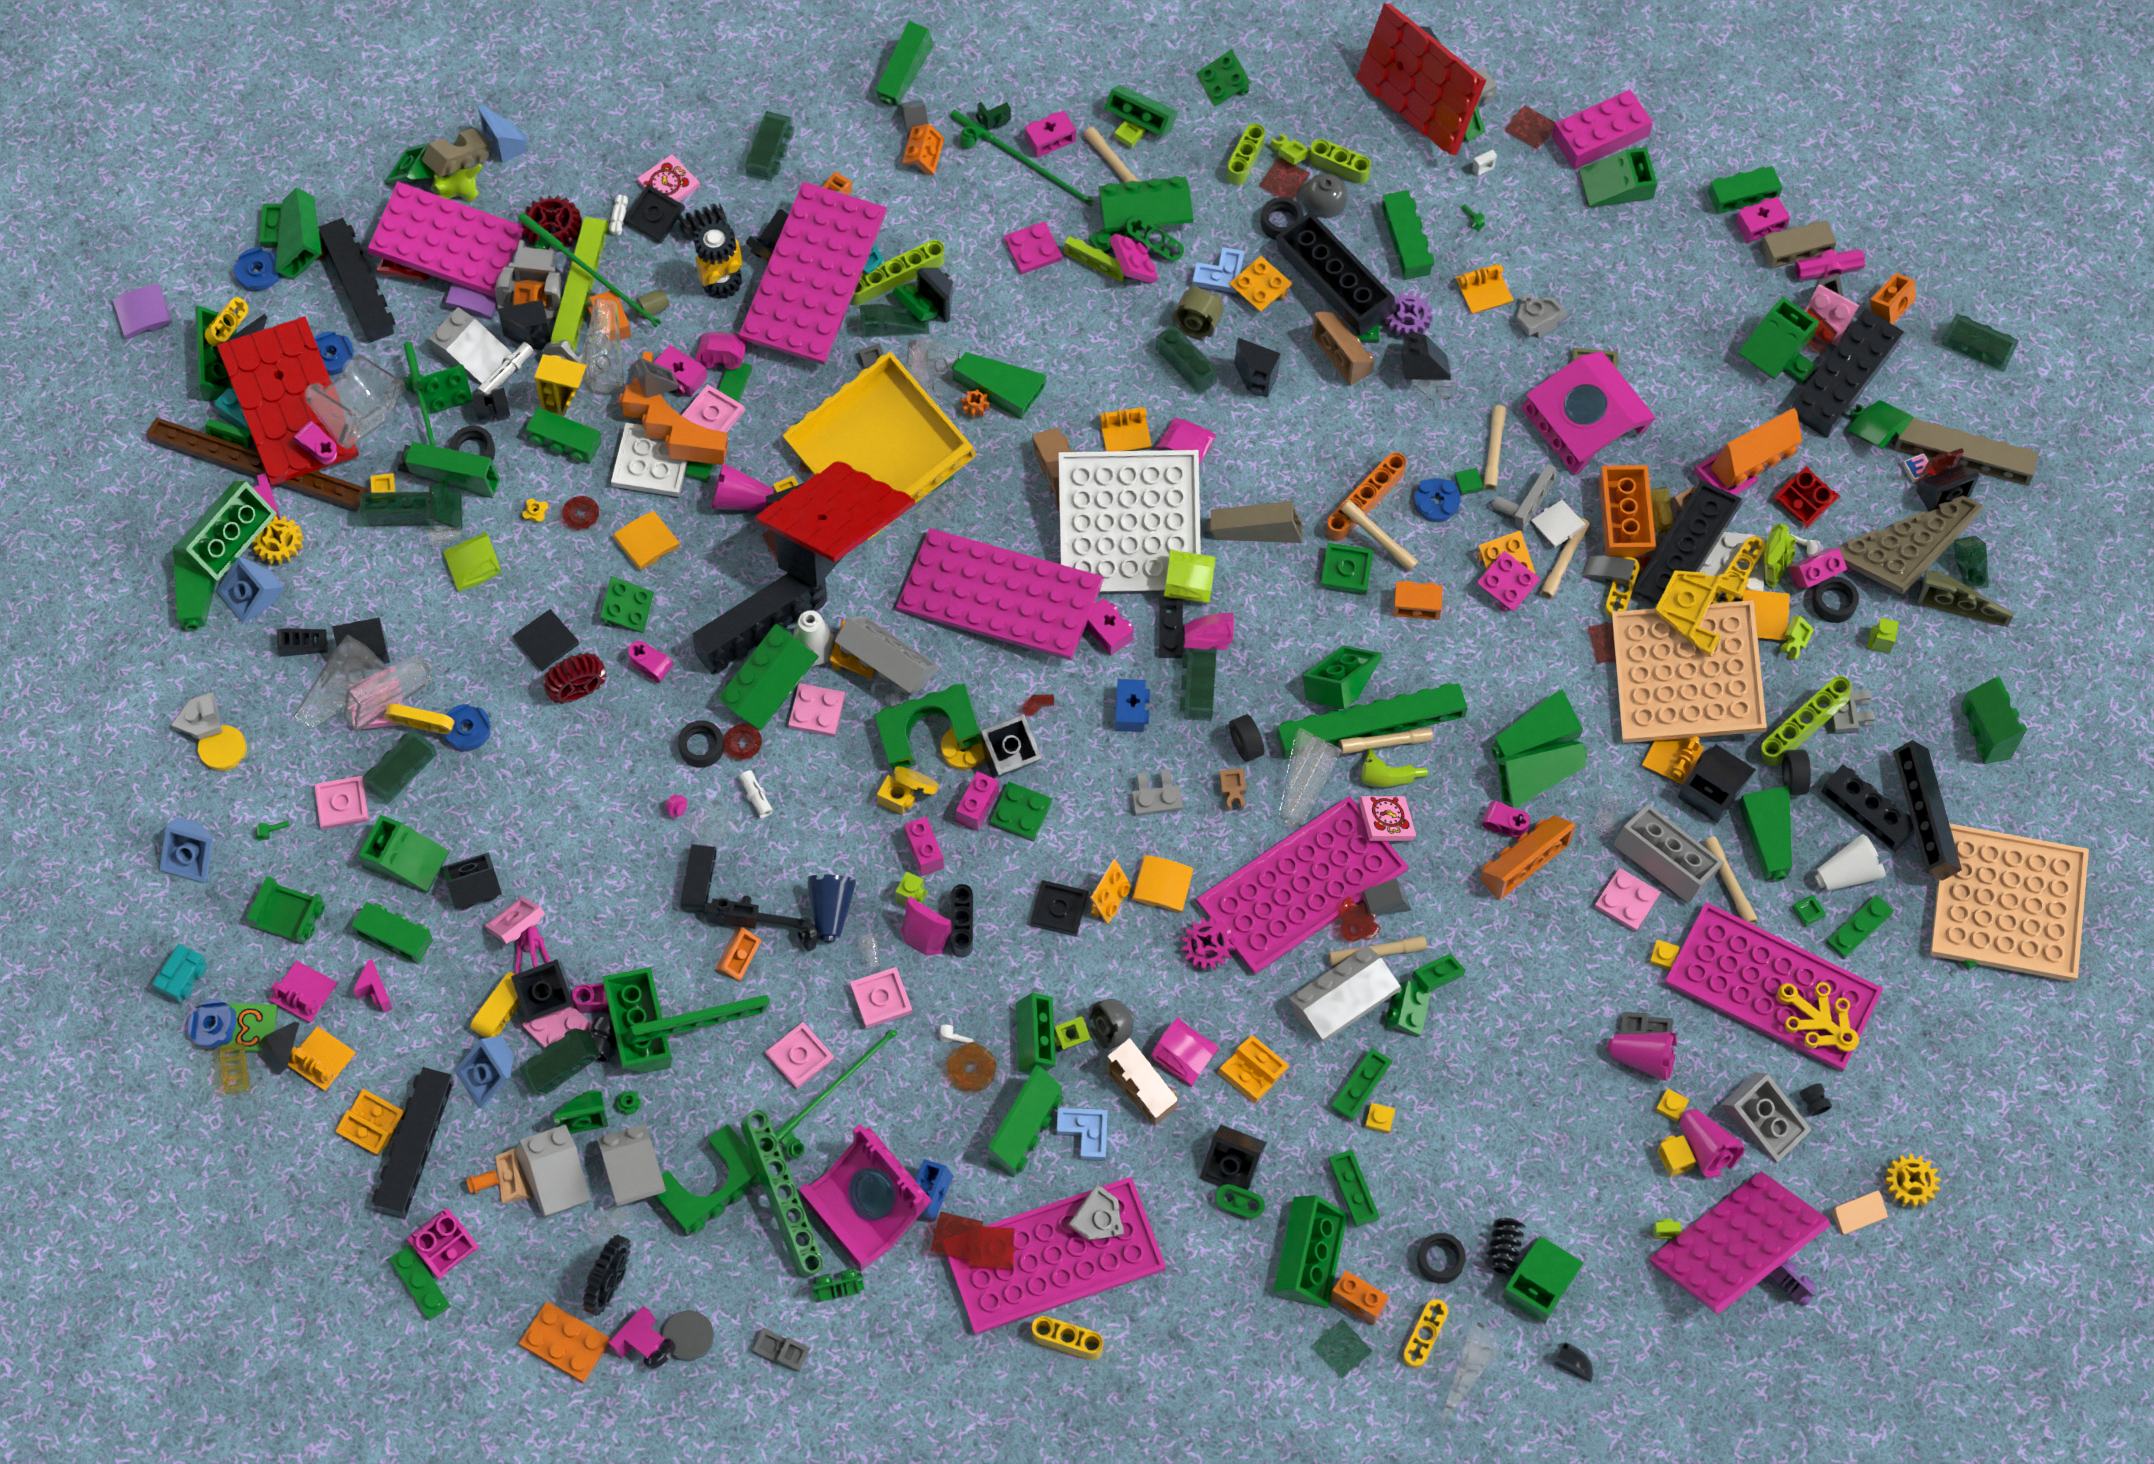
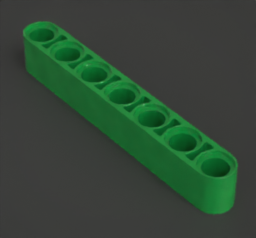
(781, 1206)

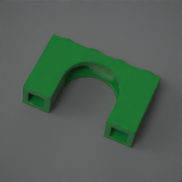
(897, 722)
(693, 1211)

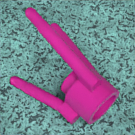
(530, 942)

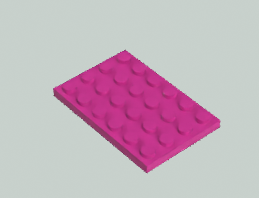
(445, 239)
(1739, 1242)

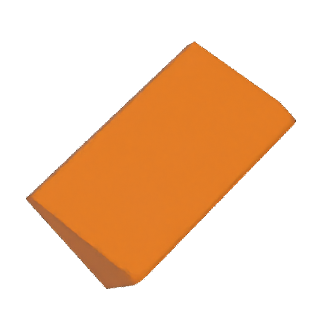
(738, 954)

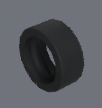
(1278, 204)
(473, 432)
(1829, 614)
(1246, 737)
(705, 760)
(1796, 771)
(1441, 1239)

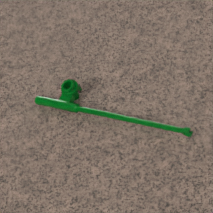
(973, 132)
(546, 239)
(413, 383)
(790, 1145)

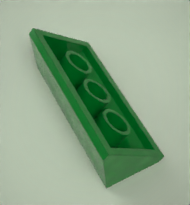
(211, 373)

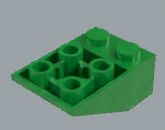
(1619, 178)
(1779, 338)
(402, 854)
(1542, 1279)

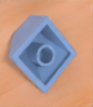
(502, 134)
(249, 589)
(186, 849)
(486, 1068)

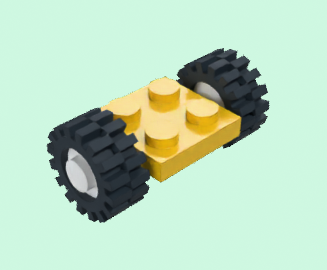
(718, 259)

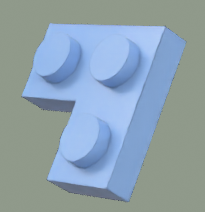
(1219, 276)
(1090, 1125)

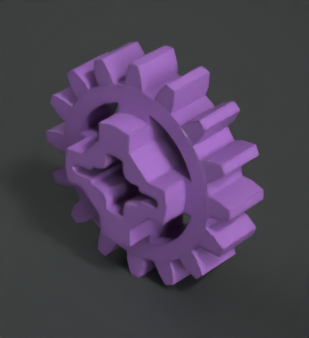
(1408, 315)

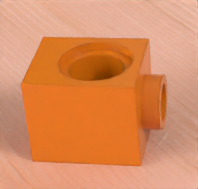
(529, 291)

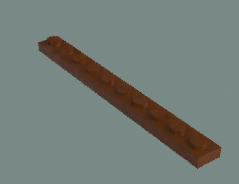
(249, 462)

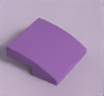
(472, 301)
(142, 310)

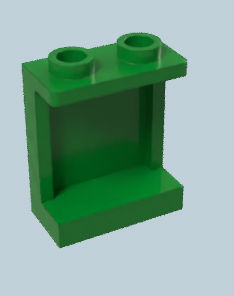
(285, 912)

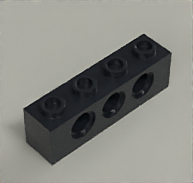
(1873, 820)

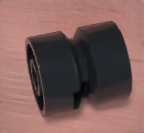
(497, 399)
(603, 1036)

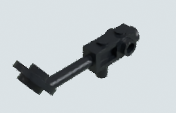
(747, 915)

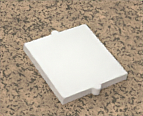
(1558, 523)

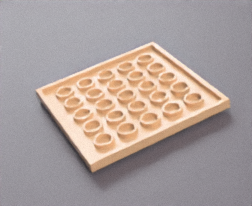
(1676, 688)
(2012, 904)

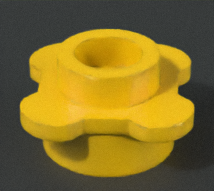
(537, 516)

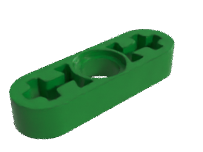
(1165, 252)

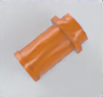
(482, 1181)

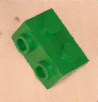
(1408, 1009)

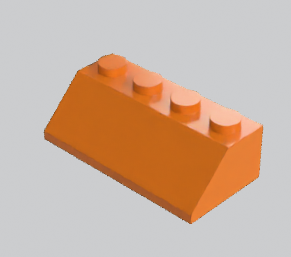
(1758, 449)
(1626, 510)
(1527, 855)

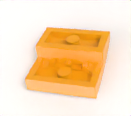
(646, 540)
(1770, 613)
(1162, 883)
(1253, 1069)
(371, 1121)

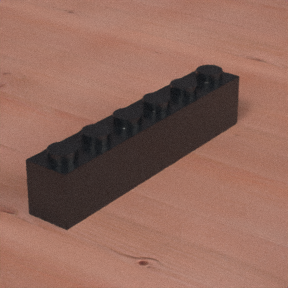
(356, 280)
(1927, 810)
(413, 1143)

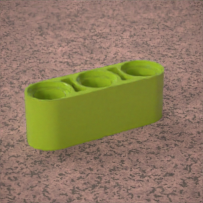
(1248, 146)
(1332, 154)

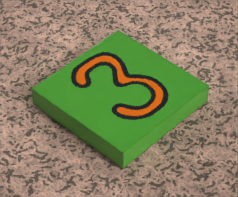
(252, 1024)

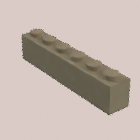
(1979, 454)

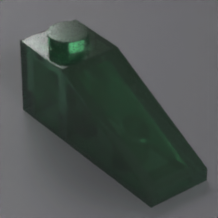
(889, 320)

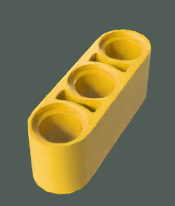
(497, 1009)
(1058, 1329)

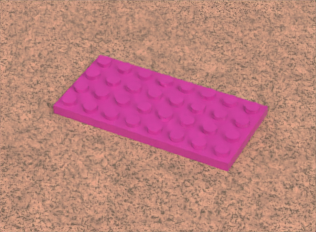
(813, 273)
(1000, 594)
(1300, 885)
(1743, 966)
(1057, 1263)

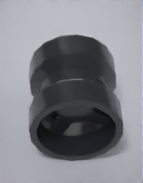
(1815, 1099)

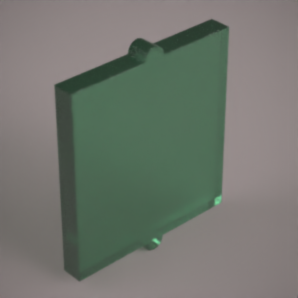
(445, 506)
(1342, 1348)

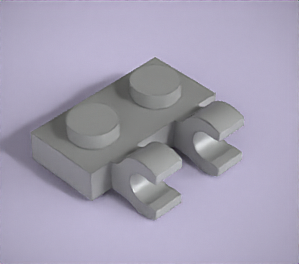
(1848, 718)
(1156, 800)

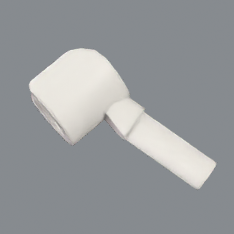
(1813, 546)
(947, 1035)

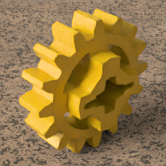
(287, 532)
(1906, 1170)

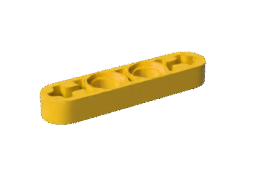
(1742, 555)

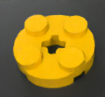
(958, 759)

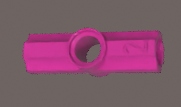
(1829, 263)

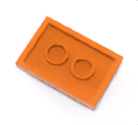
(565, 1342)

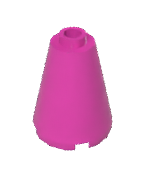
(739, 491)
(1645, 1052)
(1710, 1143)

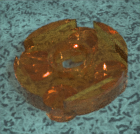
(971, 1081)

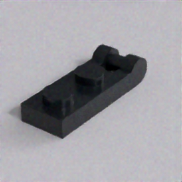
(1170, 628)

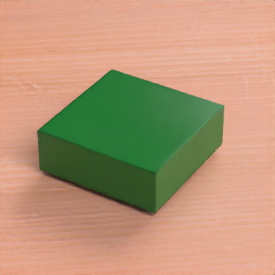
(1468, 481)
(1809, 910)

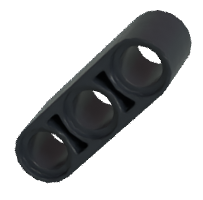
(697, 877)
(962, 909)

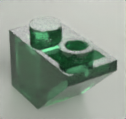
(1972, 561)

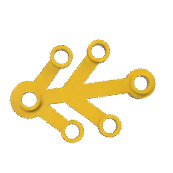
(1821, 1019)

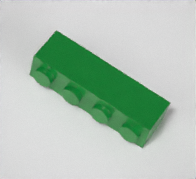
(1407, 234)

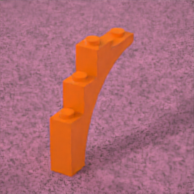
(682, 437)

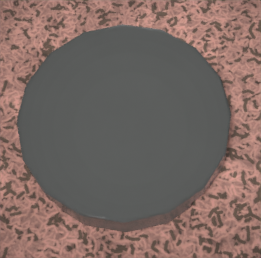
(690, 1333)

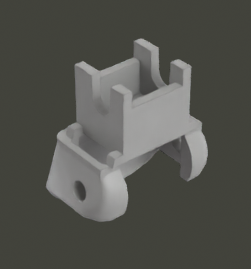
(536, 266)

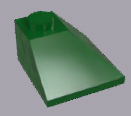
(410, 167)
(583, 1113)

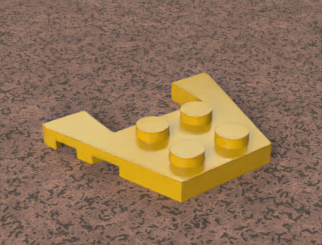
(1688, 600)

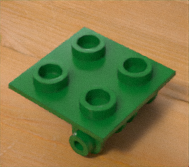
(1224, 78)
(446, 389)
(626, 605)
(849, 1277)

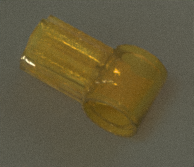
(1661, 509)

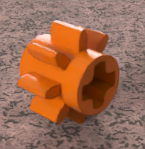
(975, 403)

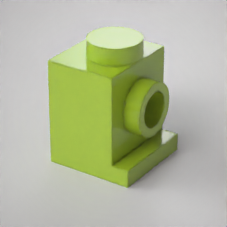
(1883, 635)
(910, 886)
(1078, 1025)

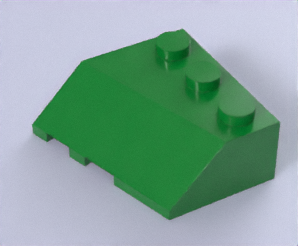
(1993, 721)

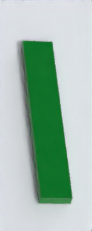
(732, 386)
(697, 1019)

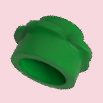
(628, 1108)

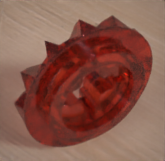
(585, 504)
(735, 735)

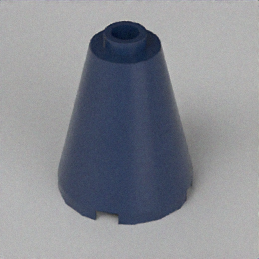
(830, 904)

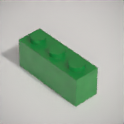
(1141, 110)
(1744, 189)
(563, 436)
(392, 932)
(1035, 1032)

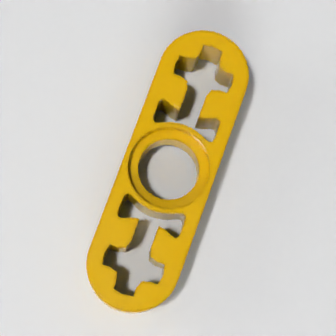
(234, 319)
(1625, 597)
(419, 718)
(1411, 1347)

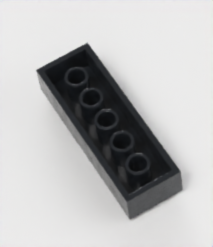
(1336, 273)
(1847, 372)
(750, 621)

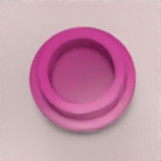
(676, 805)

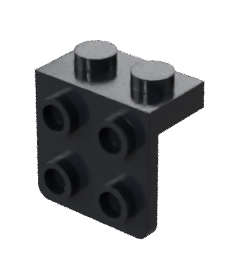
(765, 244)

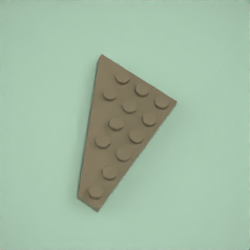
(1911, 545)

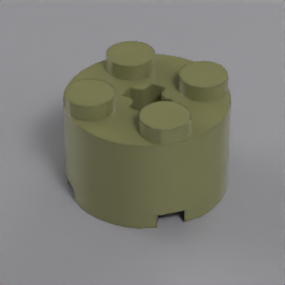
(1198, 313)

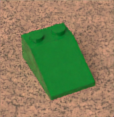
(1340, 676)

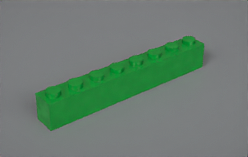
(1380, 717)

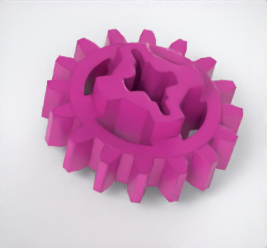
(1204, 952)

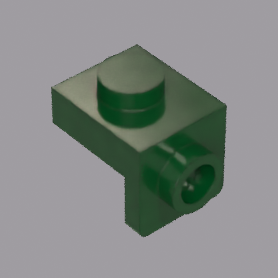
(994, 117)

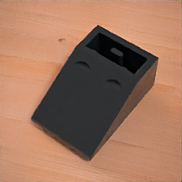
(1715, 783)

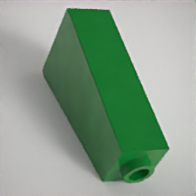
(905, 63)
(298, 234)
(1005, 384)
(453, 468)
(193, 594)
(1543, 726)
(1537, 770)
(1769, 829)

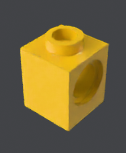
(891, 787)
(1676, 1155)

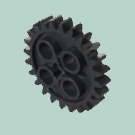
(606, 1275)

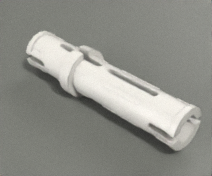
(507, 368)

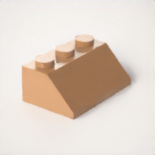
(1341, 347)

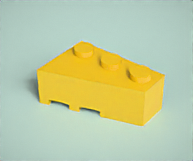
(557, 383)

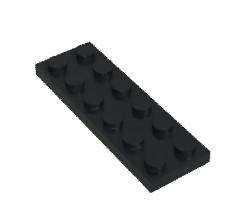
(1689, 539)

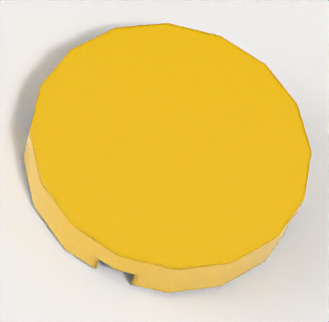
(223, 749)
(915, 780)

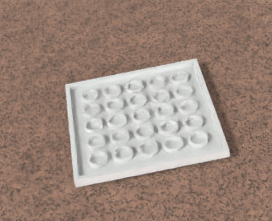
(1127, 514)

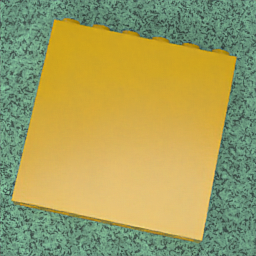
(883, 428)

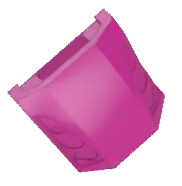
(721, 348)
(1186, 436)
(1210, 632)
(925, 928)
(1183, 1052)
(448, 1242)

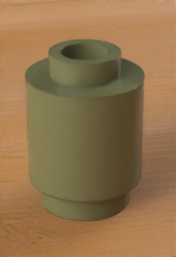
(653, 302)

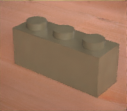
(1797, 244)

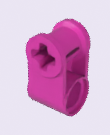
(314, 440)
(651, 663)
(1504, 820)
(597, 1000)

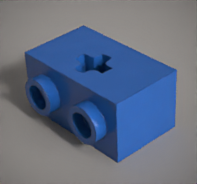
(1127, 717)
(935, 1182)

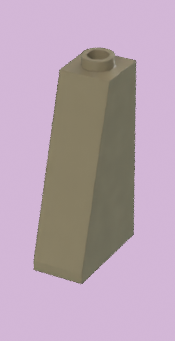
(1257, 523)

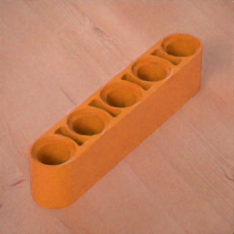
(1370, 488)

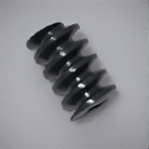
(690, 224)
(1503, 1245)

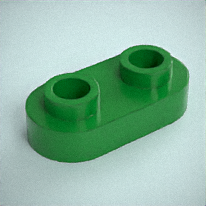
(1240, 1202)

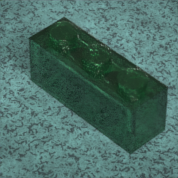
(769, 146)
(1980, 342)
(1186, 359)
(395, 509)
(1198, 684)
(399, 766)
(560, 1061)

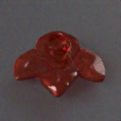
(1359, 918)

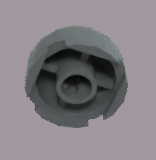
(1325, 195)
(1111, 1018)

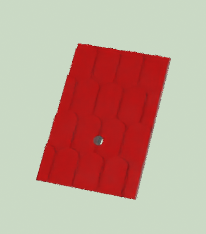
(1420, 79)
(270, 384)
(830, 519)

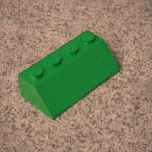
(1157, 201)
(225, 530)
(768, 676)
(632, 1002)
(1024, 1122)
(1310, 1251)

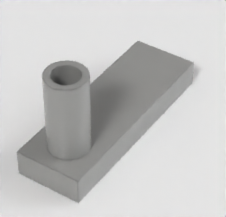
(1525, 512)

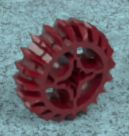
(553, 215)
(574, 678)

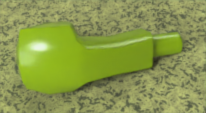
(1377, 774)

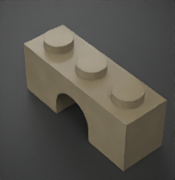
(468, 150)

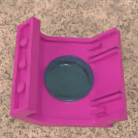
(1585, 409)
(866, 1199)

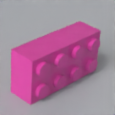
(1602, 129)

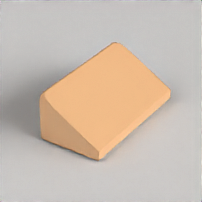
(511, 1178)
(1859, 1212)

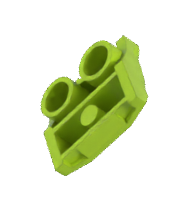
(1778, 553)
(472, 562)
(1189, 576)

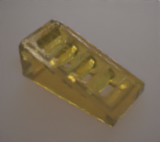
(235, 1088)

